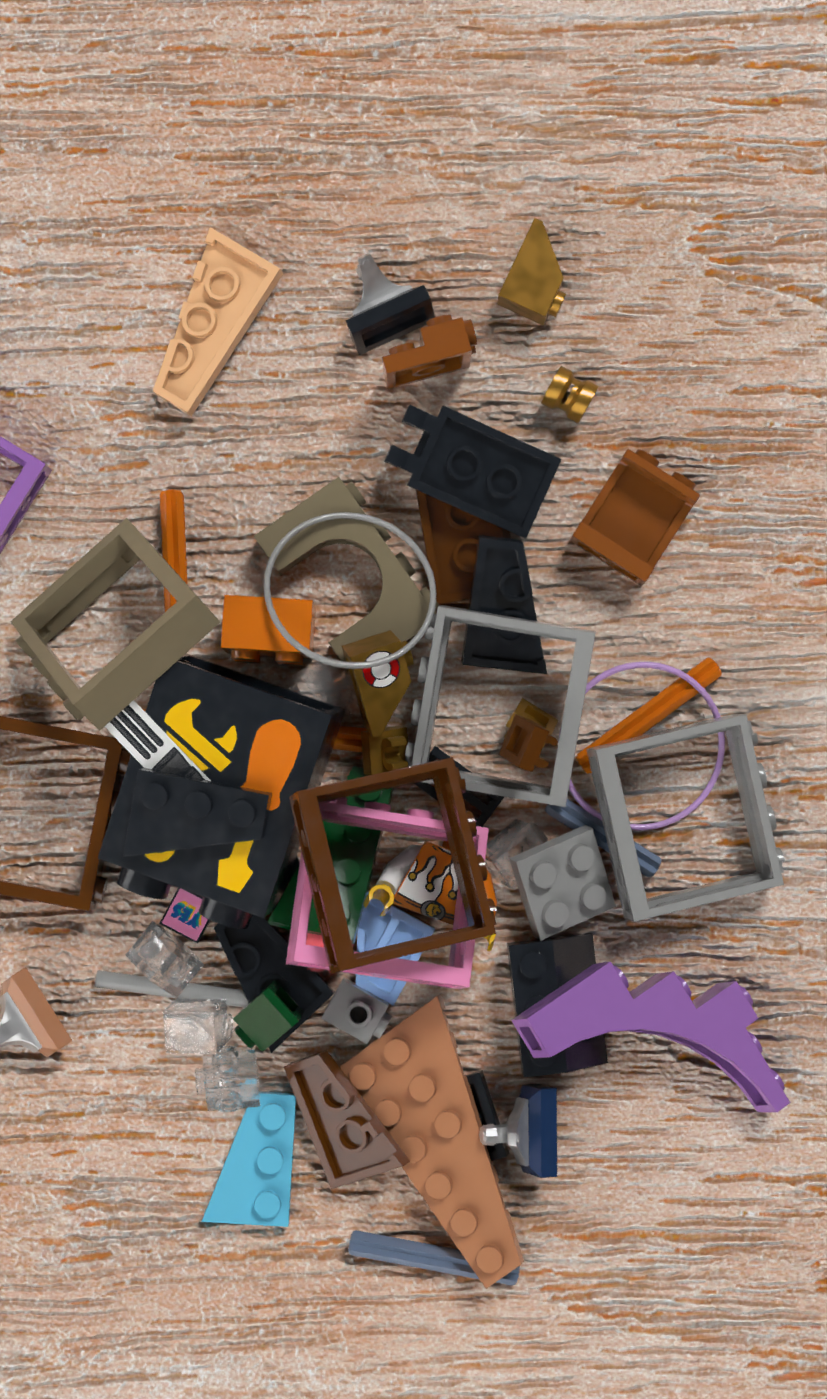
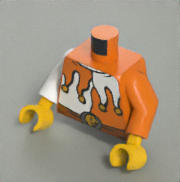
(424, 882)

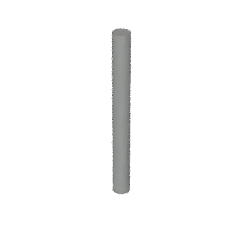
(142, 985)

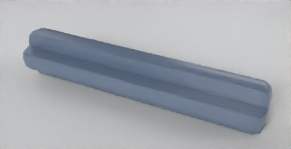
(575, 817)

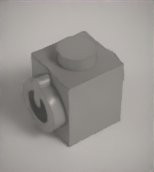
(357, 1012)

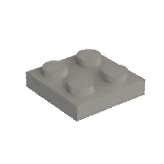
(562, 882)

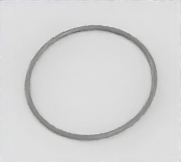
(341, 664)

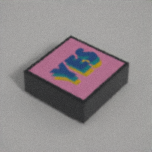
(183, 915)

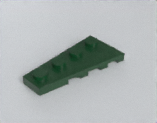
(353, 860)

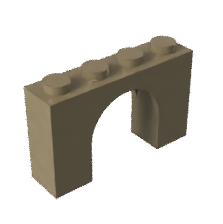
(401, 603)

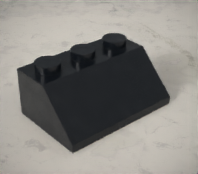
(536, 972)

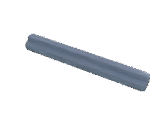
(416, 1255)

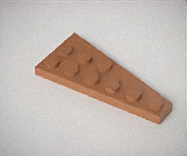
(429, 1110)

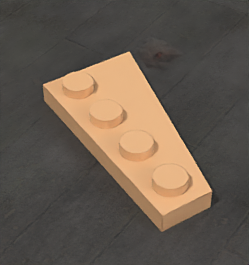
(221, 306)

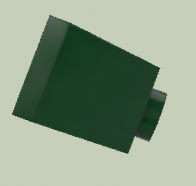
(267, 1017)

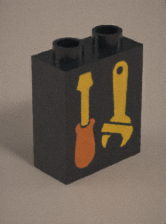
(239, 736)

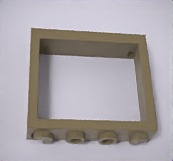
(143, 658)

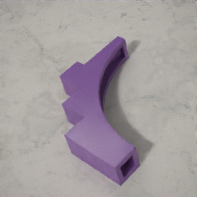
(660, 1006)

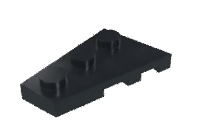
(502, 588)

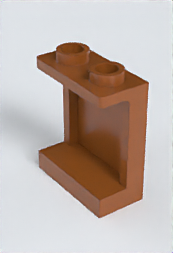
(635, 516)

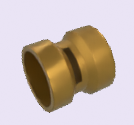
(577, 400)

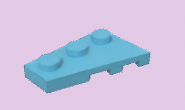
(259, 1166)

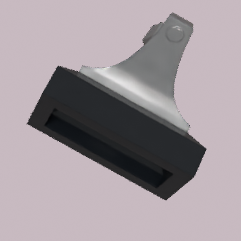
(385, 308)

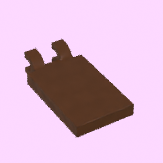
(452, 545)

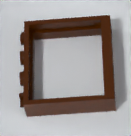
(116, 764)
(459, 829)

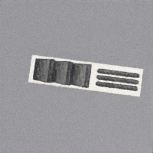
(150, 743)

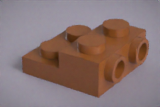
(443, 349)

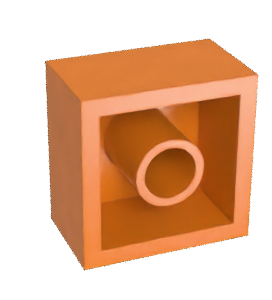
(251, 632)

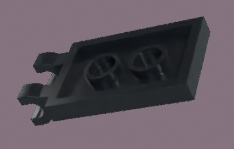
(476, 468)

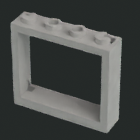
(431, 674)
(758, 818)

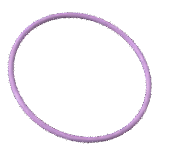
(721, 743)

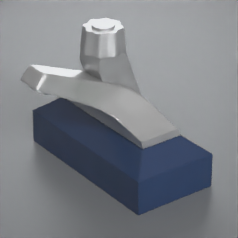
(530, 1131)

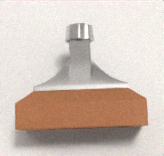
(28, 1017)

